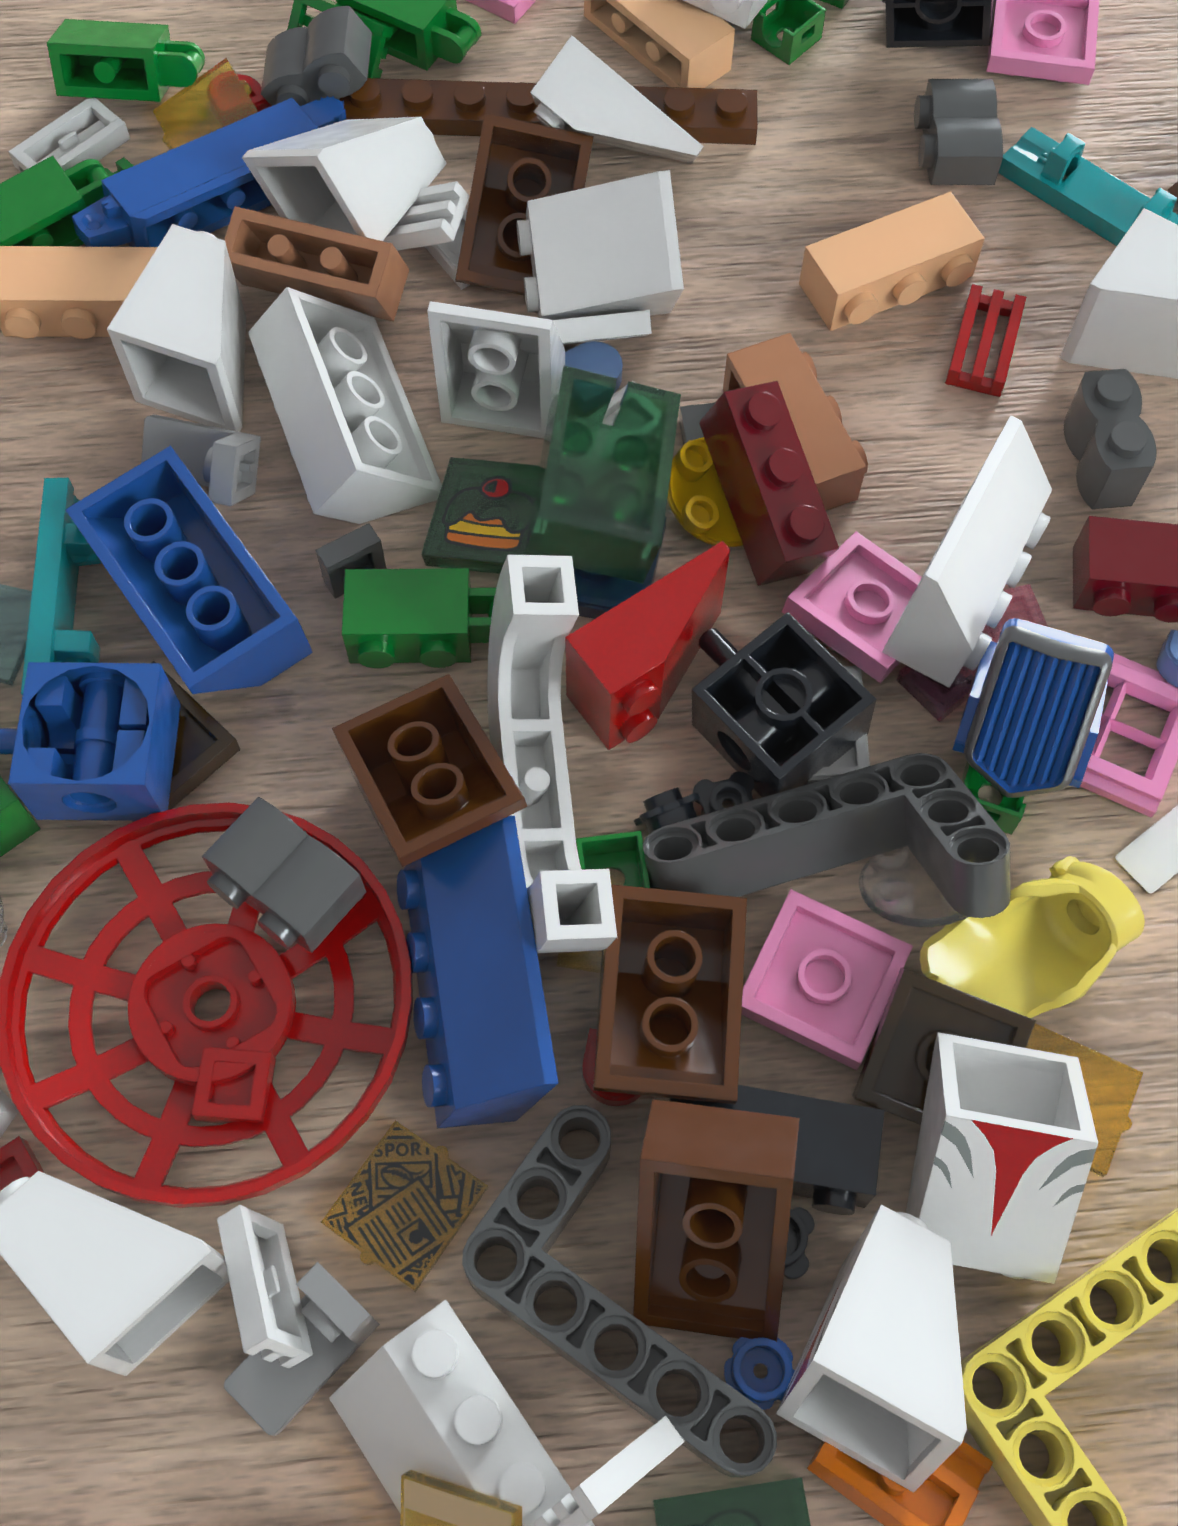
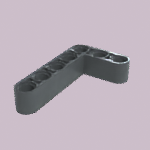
(839, 822)
(596, 1313)

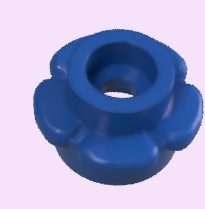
(772, 1354)

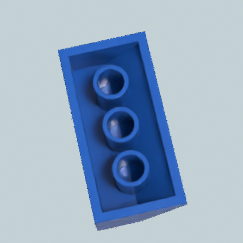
(190, 577)
(477, 980)

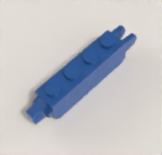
(196, 181)

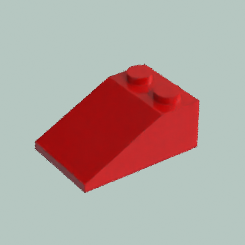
(637, 653)

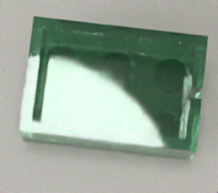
(600, 483)

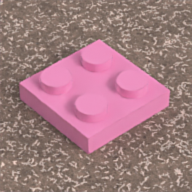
(1044, 39)
(855, 603)
(823, 979)

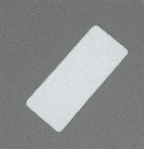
(1154, 854)

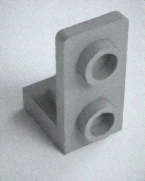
(213, 455)
(335, 1331)

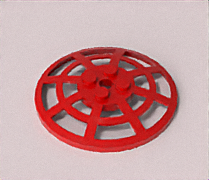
(165, 1019)

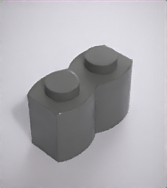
(318, 59)
(959, 132)
(1109, 439)
(283, 875)

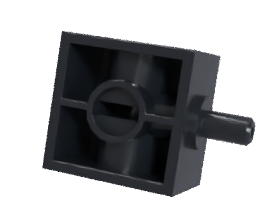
(938, 23)
(779, 706)

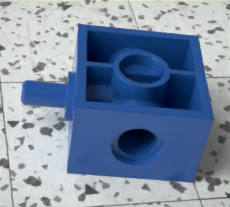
(93, 741)

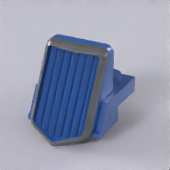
(1035, 709)

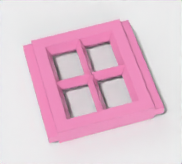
(1120, 784)

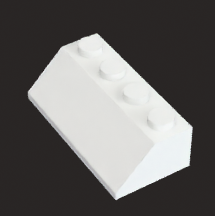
(342, 409)
(975, 562)
(442, 1412)

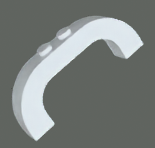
(528, 630)

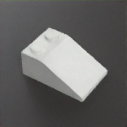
(593, 100)
(494, 368)

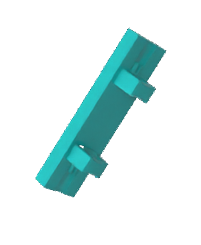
(1087, 193)
(55, 582)

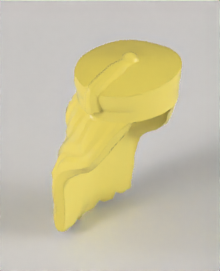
(1043, 945)

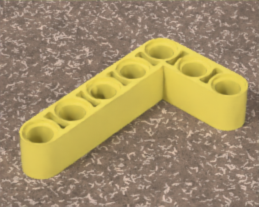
(1027, 1379)

